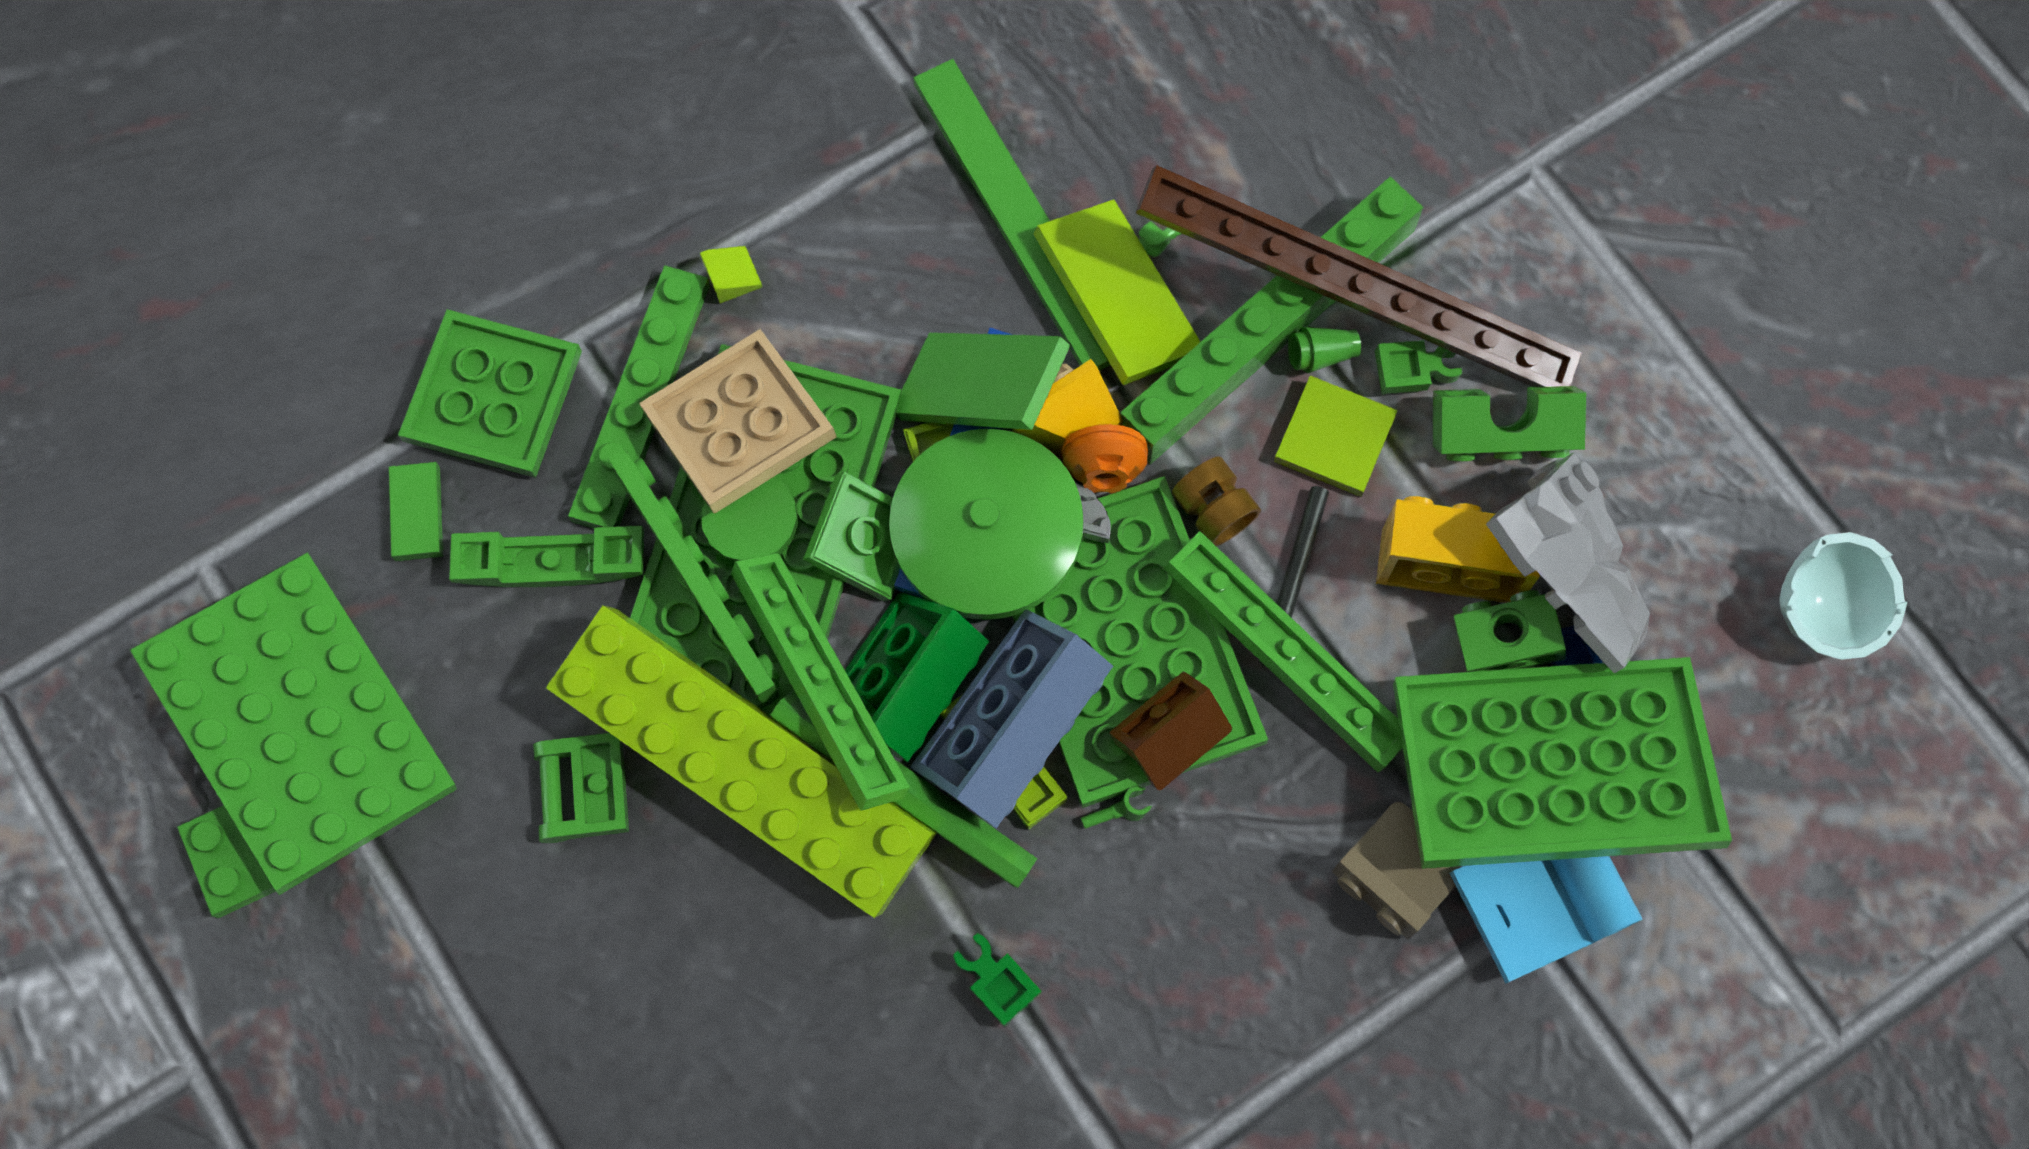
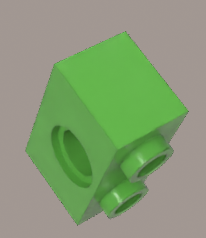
(1538, 644)

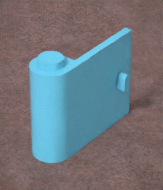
(1544, 908)

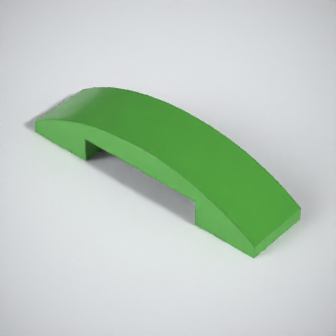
(547, 560)

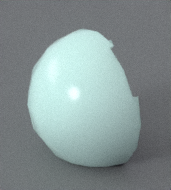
(1843, 596)

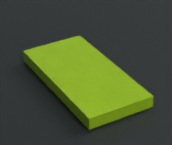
(1117, 290)

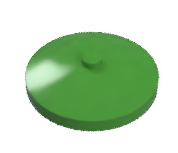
(986, 523)

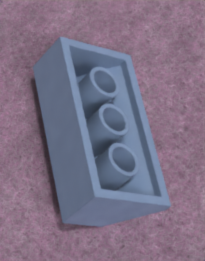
(1012, 716)

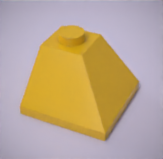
(1071, 405)

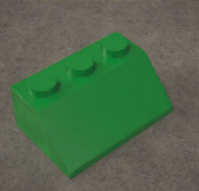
(913, 668)

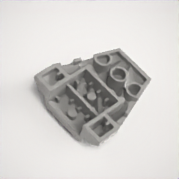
(1576, 548)

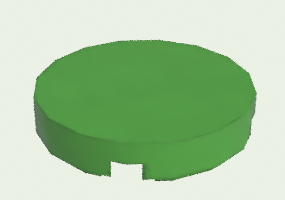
(753, 524)

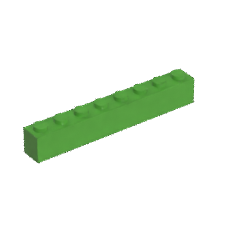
(1262, 326)

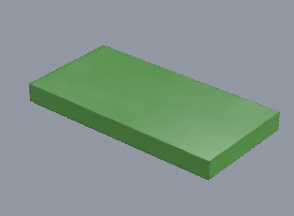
(982, 379)

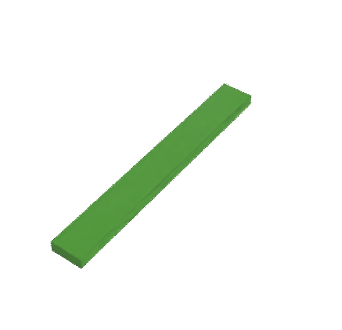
(1004, 196)

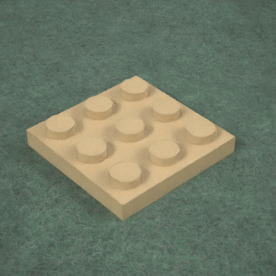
(737, 420)

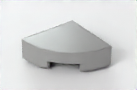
(1095, 517)

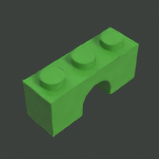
(1550, 424)

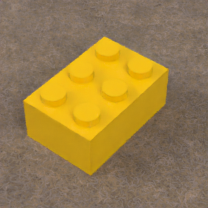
(1447, 552)

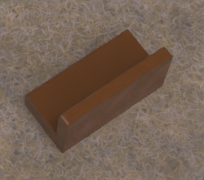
(1172, 729)

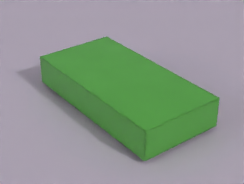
(415, 511)

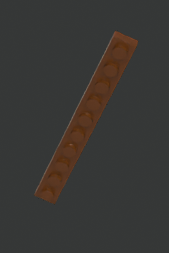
(1355, 281)

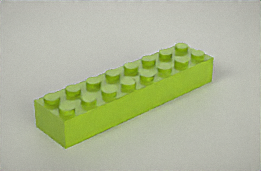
(738, 759)

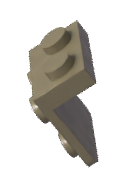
(1389, 874)

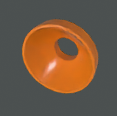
(1105, 456)

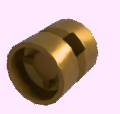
(1227, 513)

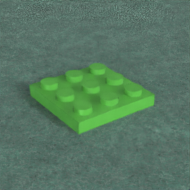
(490, 393)

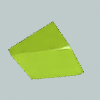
(730, 272)

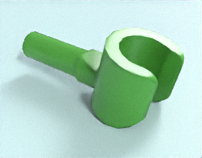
(1154, 239)
(1118, 810)

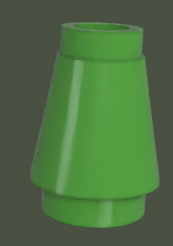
(1322, 347)

